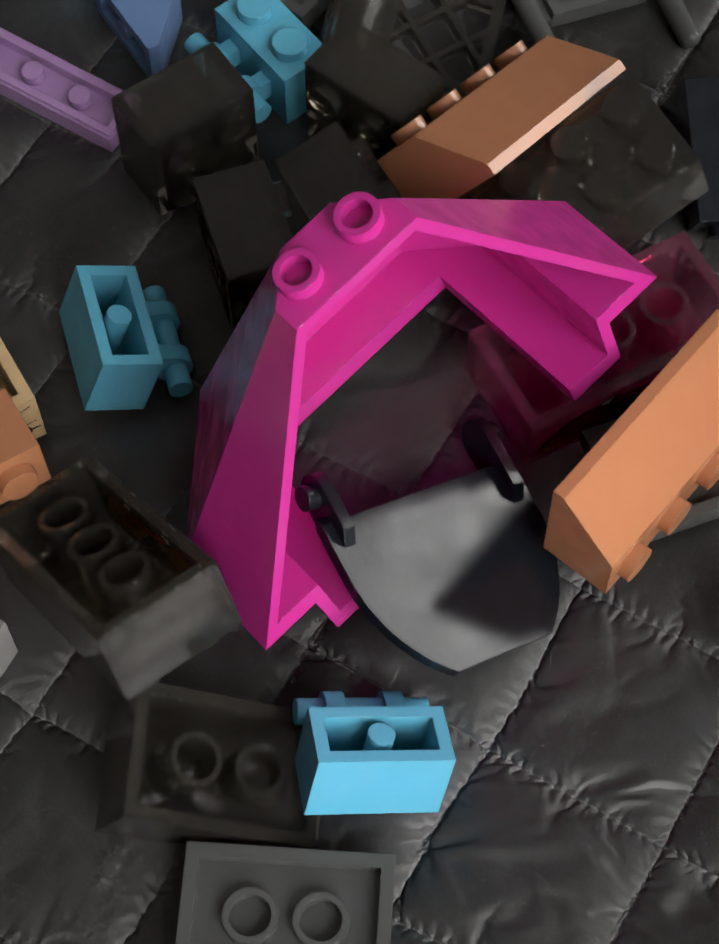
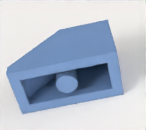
(145, 29)

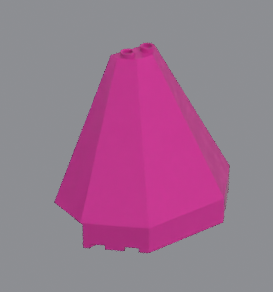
(326, 309)

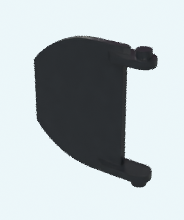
(450, 567)

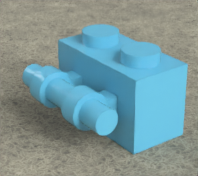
(267, 50)
(122, 338)
(371, 754)

